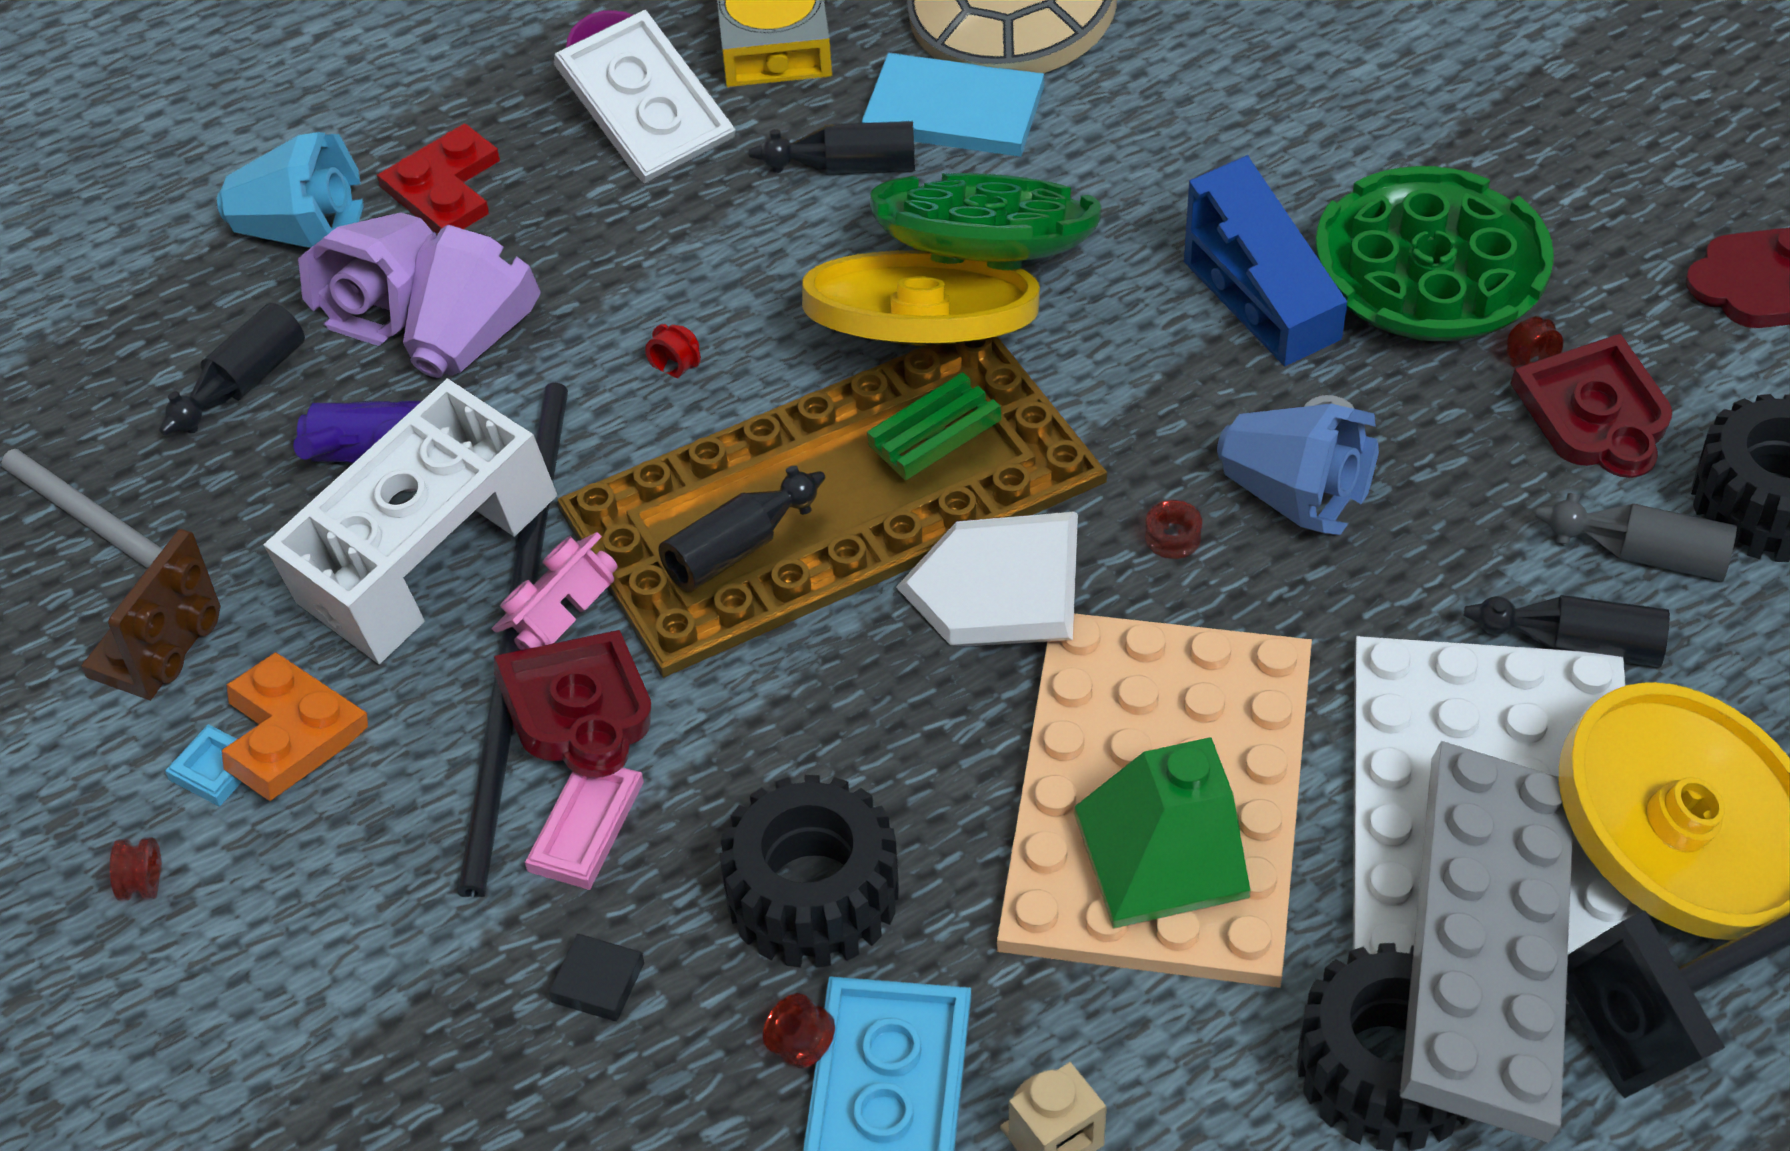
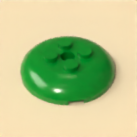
(984, 217)
(1434, 253)

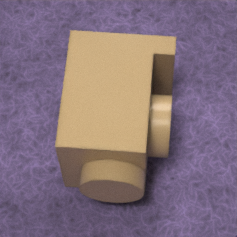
(1054, 1108)

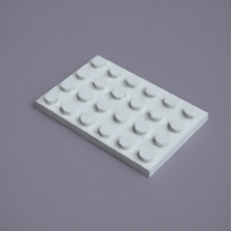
(1478, 698)

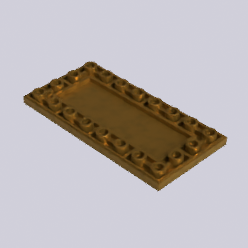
(864, 513)

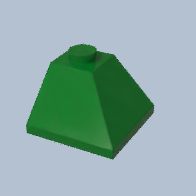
(1165, 835)

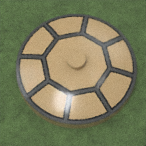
(1010, 32)

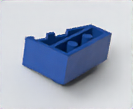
(1260, 263)

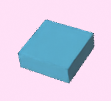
(201, 767)

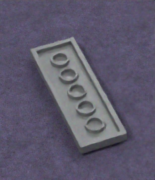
(1491, 945)

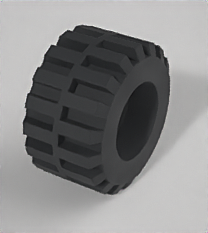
(1735, 475)
(810, 915)
(1342, 1072)

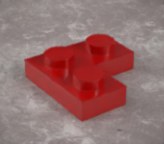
(434, 178)

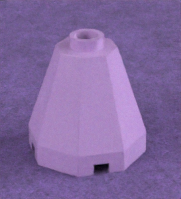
(363, 268)
(463, 300)

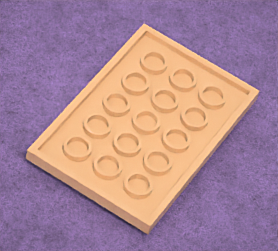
(1136, 691)

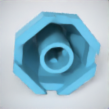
(291, 191)

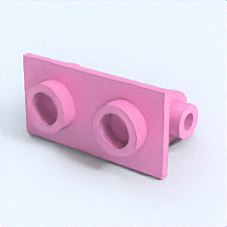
(572, 574)

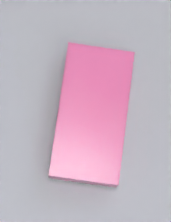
(583, 827)

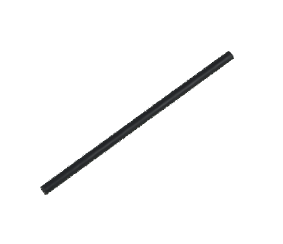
(499, 722)

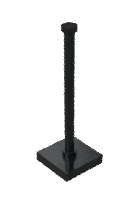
(1644, 1006)

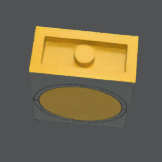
(774, 40)

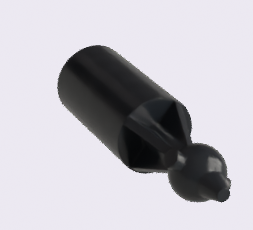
(844, 148)
(236, 366)
(734, 530)
(1582, 625)

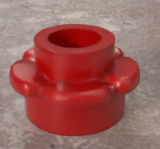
(675, 344)

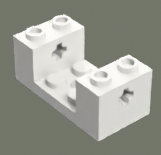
(353, 547)

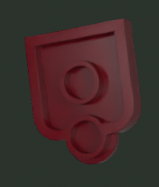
(1746, 277)
(1597, 406)
(576, 701)

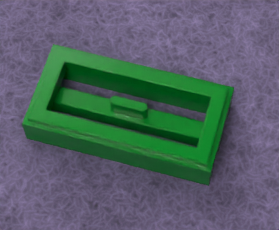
(927, 421)

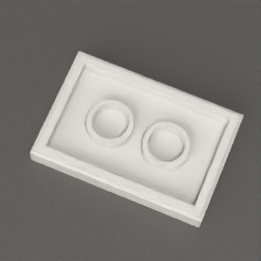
(643, 96)

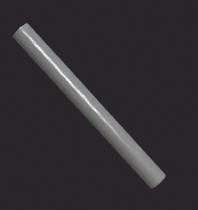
(81, 507)

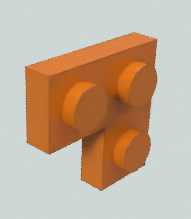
(297, 728)

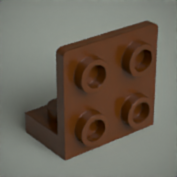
(157, 622)

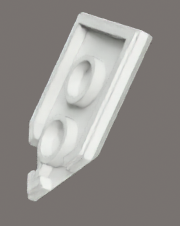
(999, 580)

